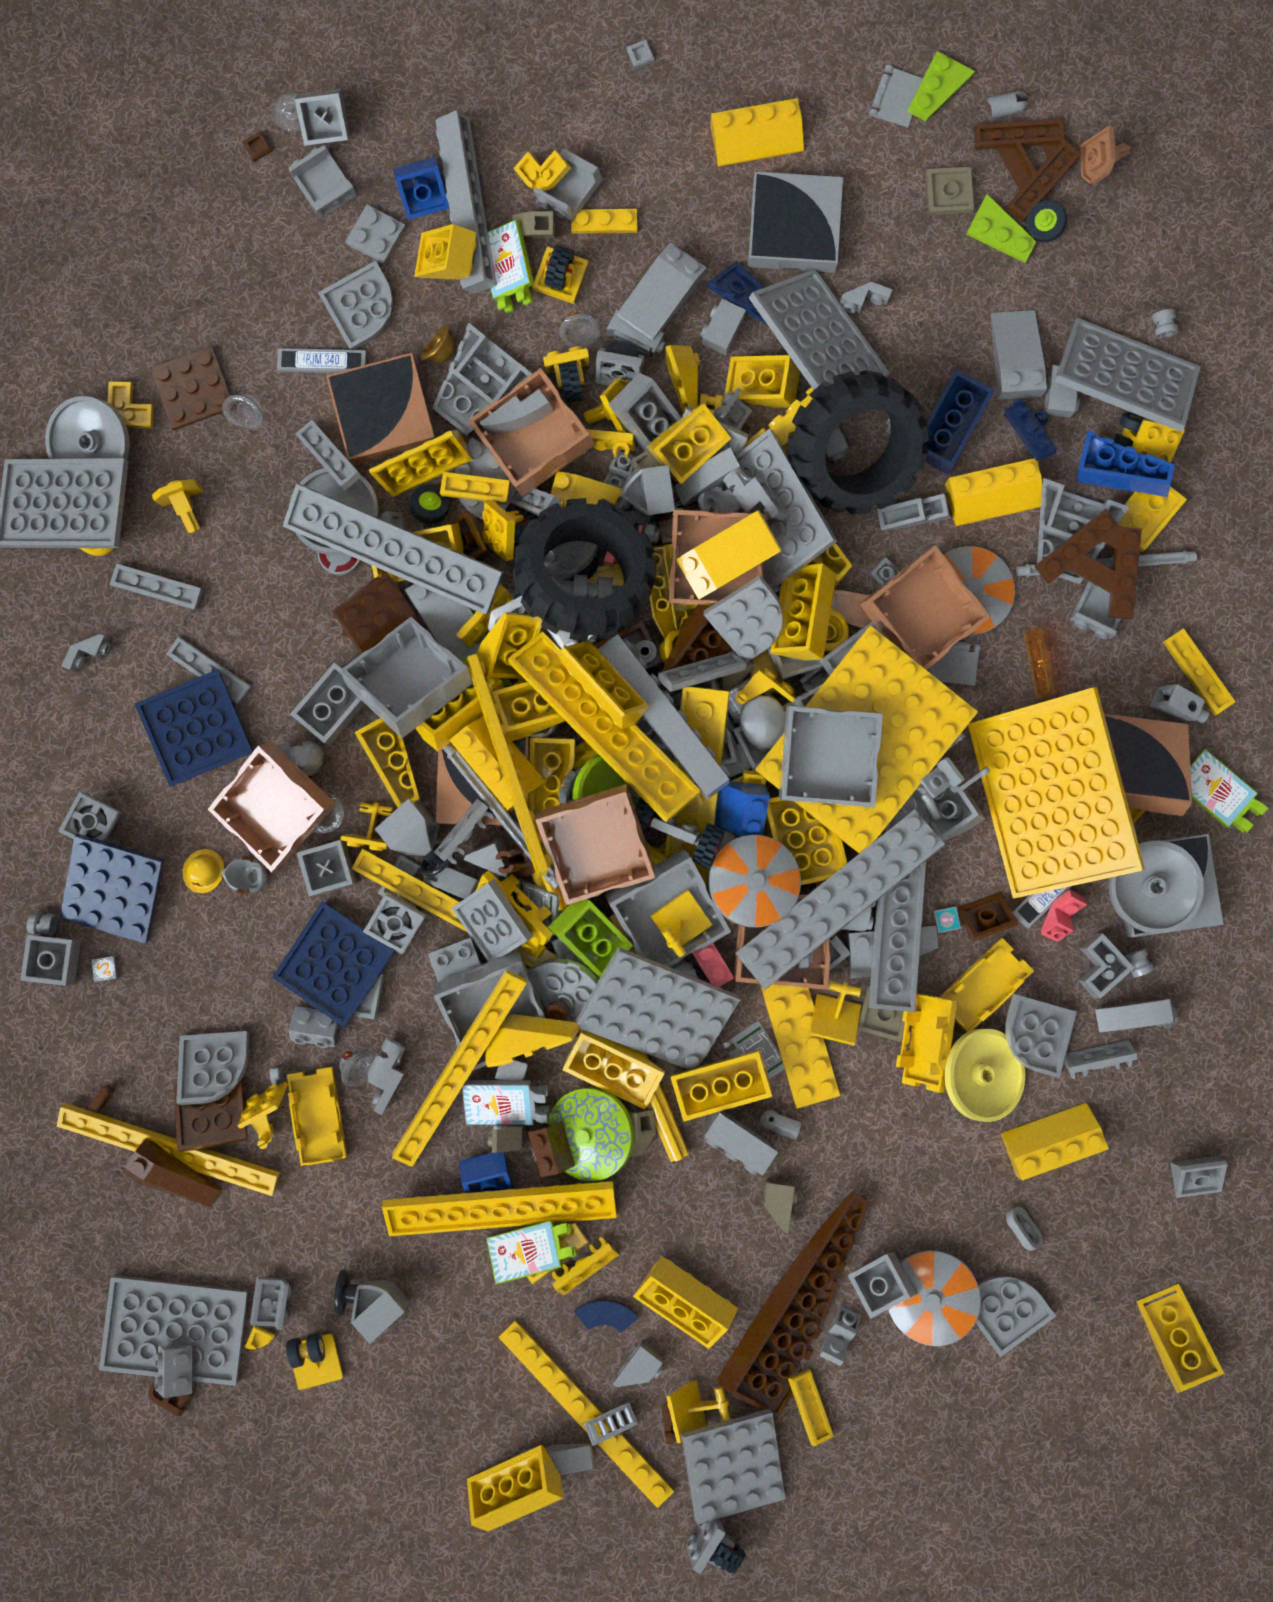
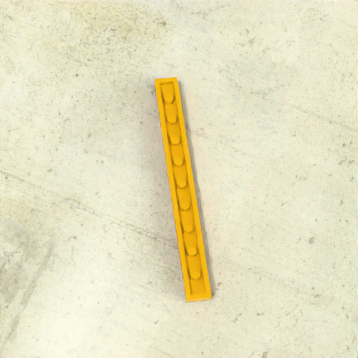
(511, 774)
(422, 895)
(459, 1067)
(200, 1160)
(583, 1410)

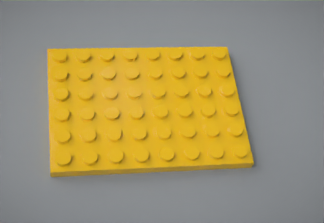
(917, 730)
(1056, 794)

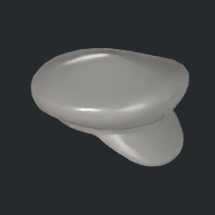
(763, 721)

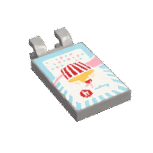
(504, 1102)

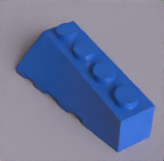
(1123, 468)

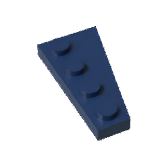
(736, 286)

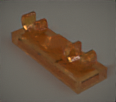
(1041, 663)

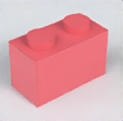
(713, 965)

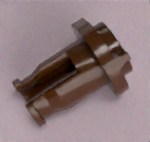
(518, 861)

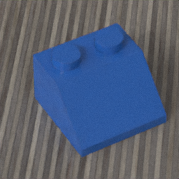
(421, 188)
(742, 808)
(486, 1173)

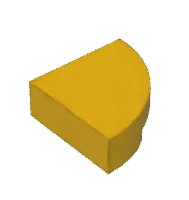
(259, 1338)

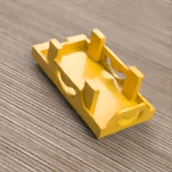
(532, 918)
(986, 984)
(930, 1042)
(316, 1116)

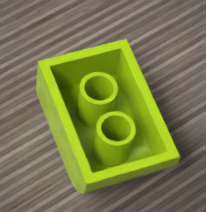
(589, 935)

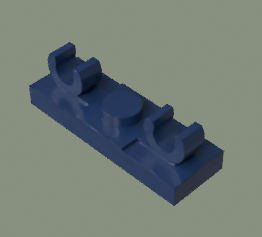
(1030, 430)

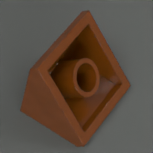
(472, 541)
(987, 916)

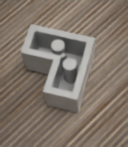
(1108, 966)

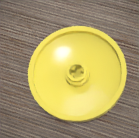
(984, 1076)

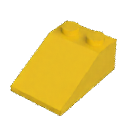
(446, 253)
(764, 380)
(689, 443)
(574, 486)
(505, 639)

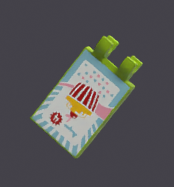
(510, 266)
(1223, 792)
(528, 1251)

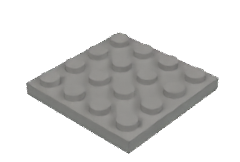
(733, 1466)

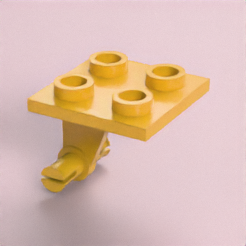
(761, 682)
(360, 840)
(681, 921)
(835, 1017)
(257, 1109)
(687, 1408)

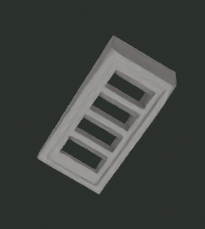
(628, 1417)

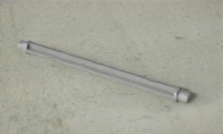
(1144, 560)
(494, 805)

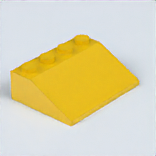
(422, 463)
(810, 842)

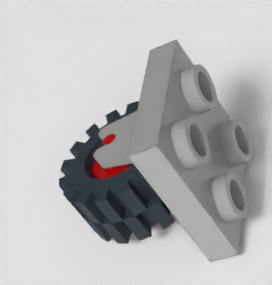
(714, 1547)

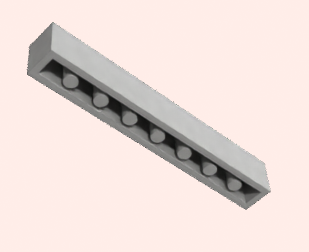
(465, 194)
(666, 721)

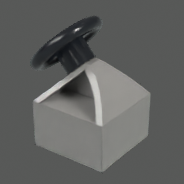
(646, 491)
(414, 832)
(374, 1307)

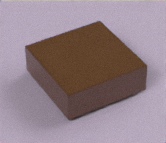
(257, 146)
(102, 1097)

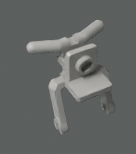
(942, 777)

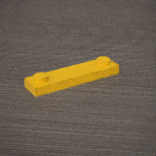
(1199, 672)

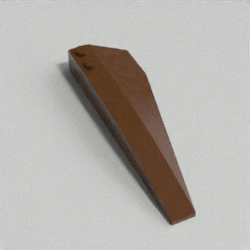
(792, 1314)

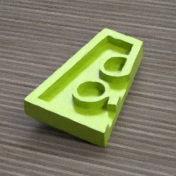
(938, 85)
(1000, 231)

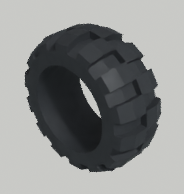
(890, 472)
(594, 525)

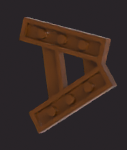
(1010, 140)
(1119, 581)

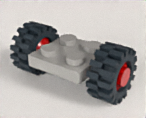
(707, 844)

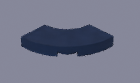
(606, 1313)

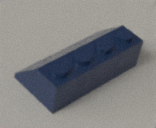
(955, 419)

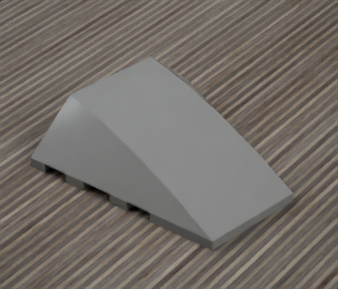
(476, 379)
(1064, 515)

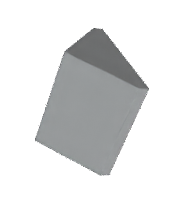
(485, 855)
(1198, 1176)

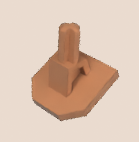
(1100, 154)

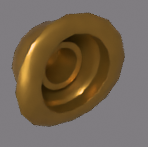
(439, 347)

